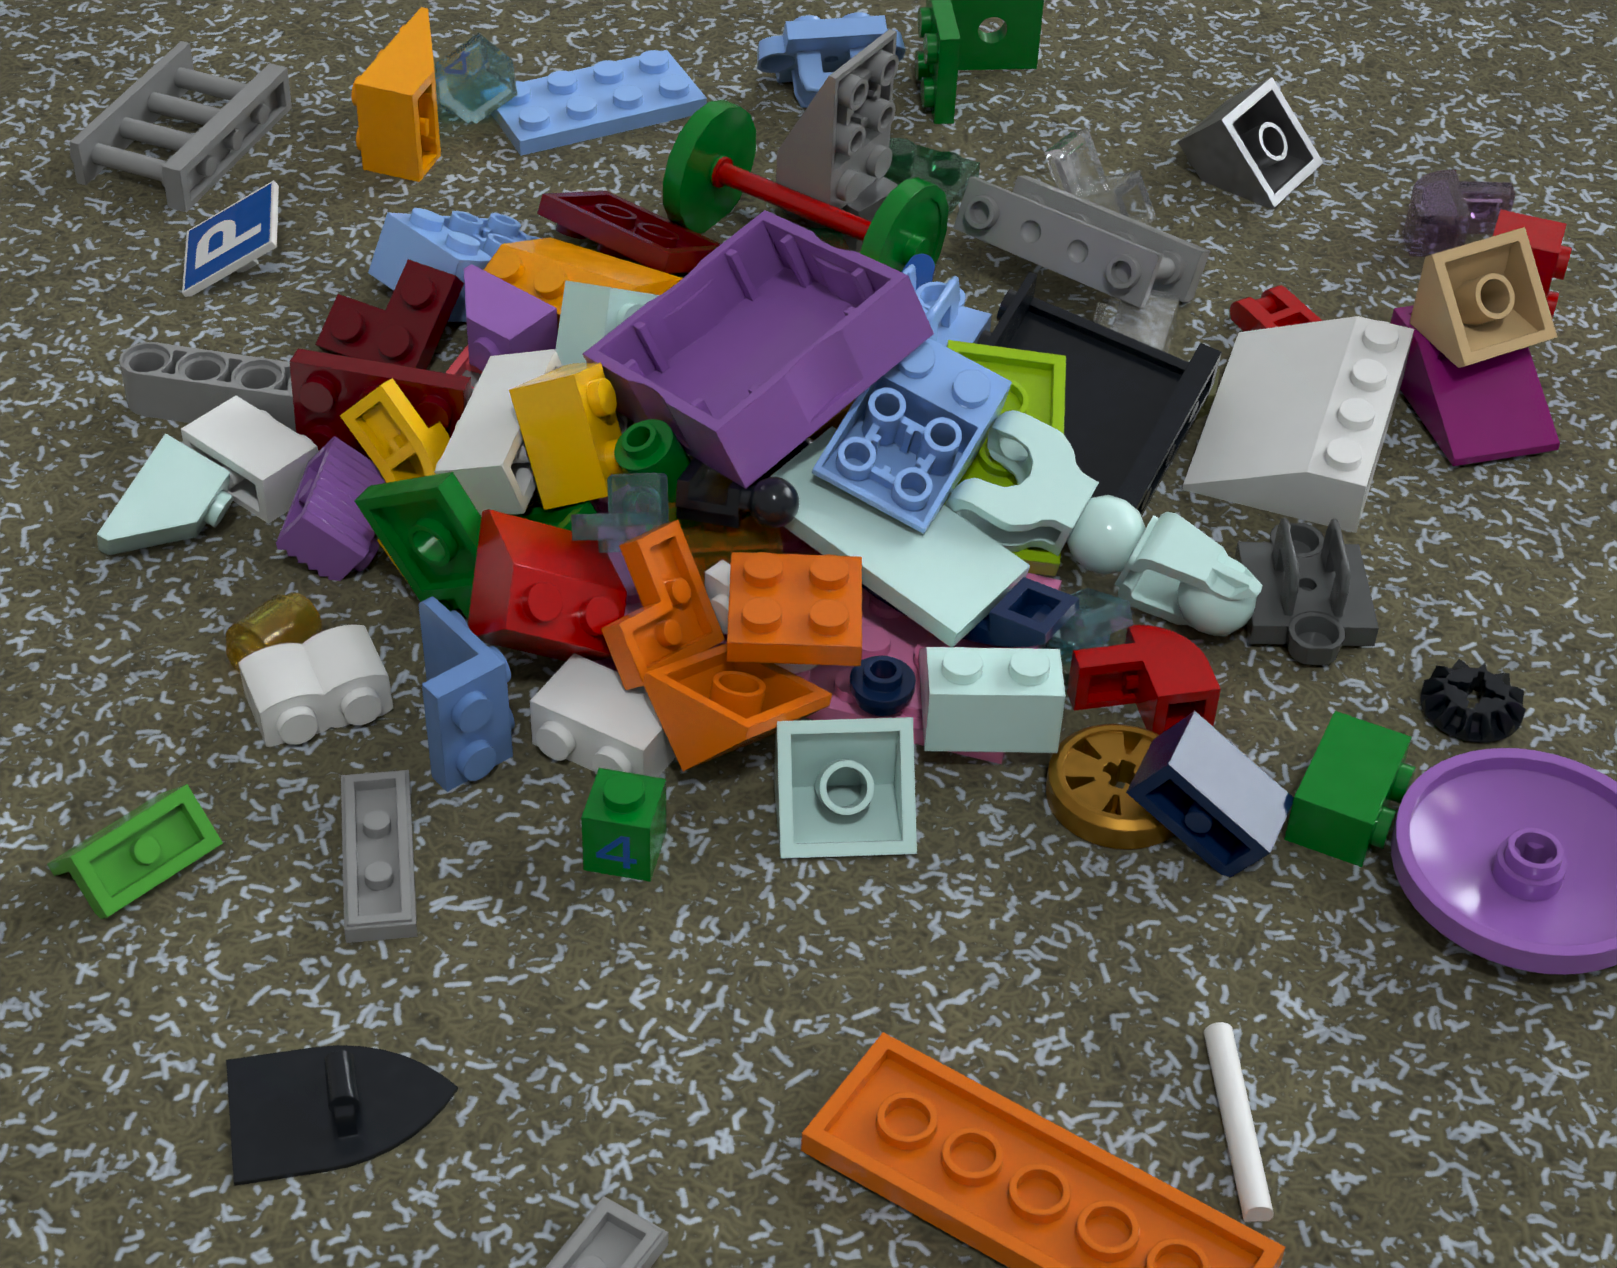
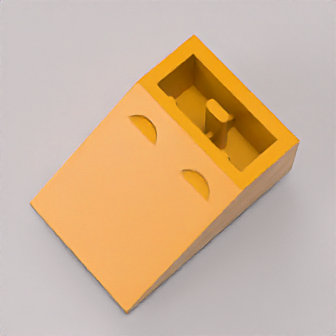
(399, 105)

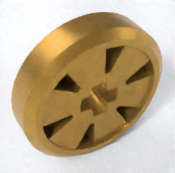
(1084, 789)

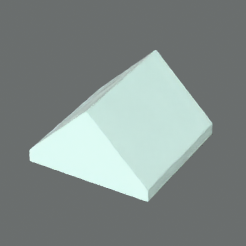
(845, 787)

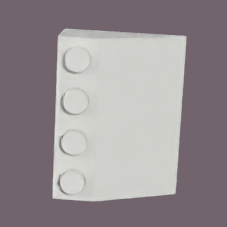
(1302, 418)

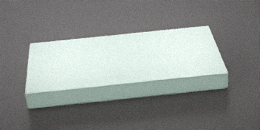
(935, 578)

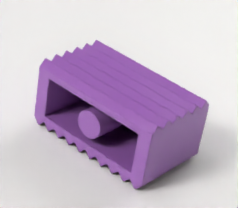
(324, 521)

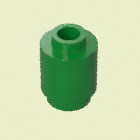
(652, 448)

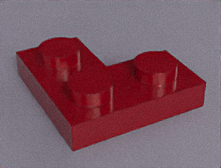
(404, 331)

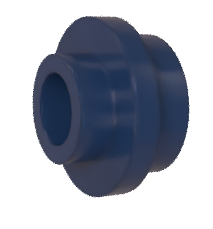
(882, 685)

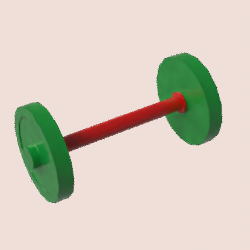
(714, 167)

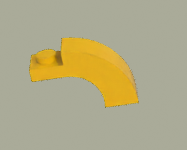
(395, 435)

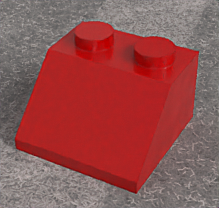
(542, 589)

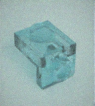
(634, 507)

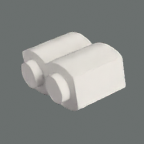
(316, 685)

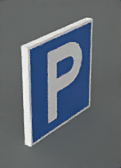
(231, 240)

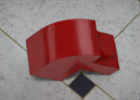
(1153, 669)

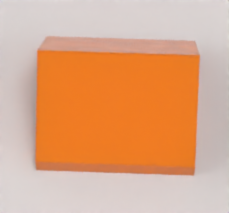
(725, 705)

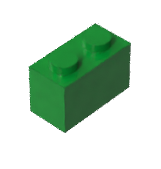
(1348, 790)

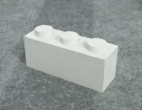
(487, 440)

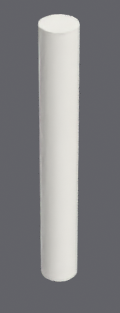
(1238, 1123)

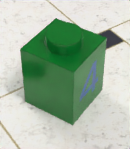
(624, 824)

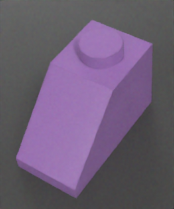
(504, 318)

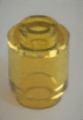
(276, 621)

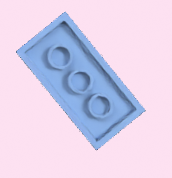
(598, 101)

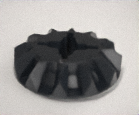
(1491, 720)

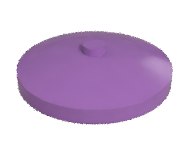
(1514, 858)

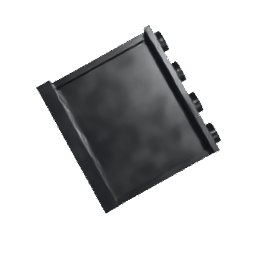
(1122, 397)

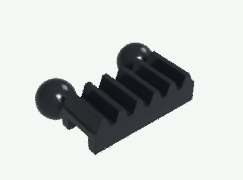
(715, 499)

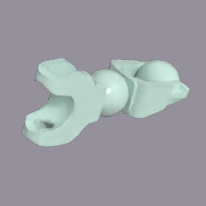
(1163, 567)

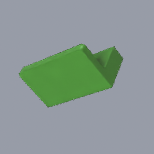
(139, 850)

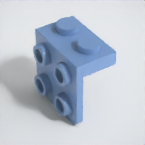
(463, 698)

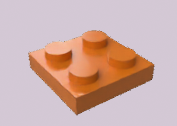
(795, 609)

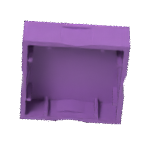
(761, 345)

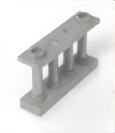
(199, 156)
(1081, 240)

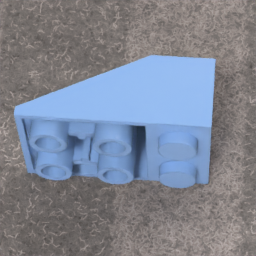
(441, 243)
(914, 433)

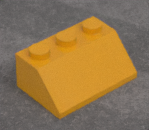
(546, 263)

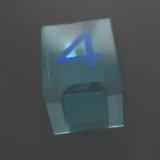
(475, 80)

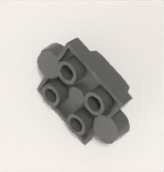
(1311, 592)

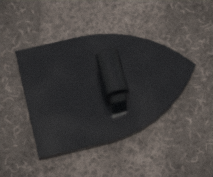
(326, 1108)

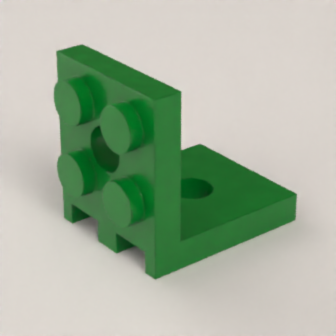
(956, 43)
(417, 510)

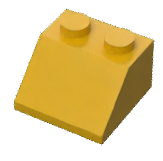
(569, 432)

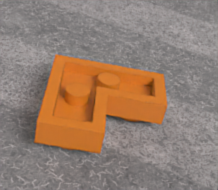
(675, 609)

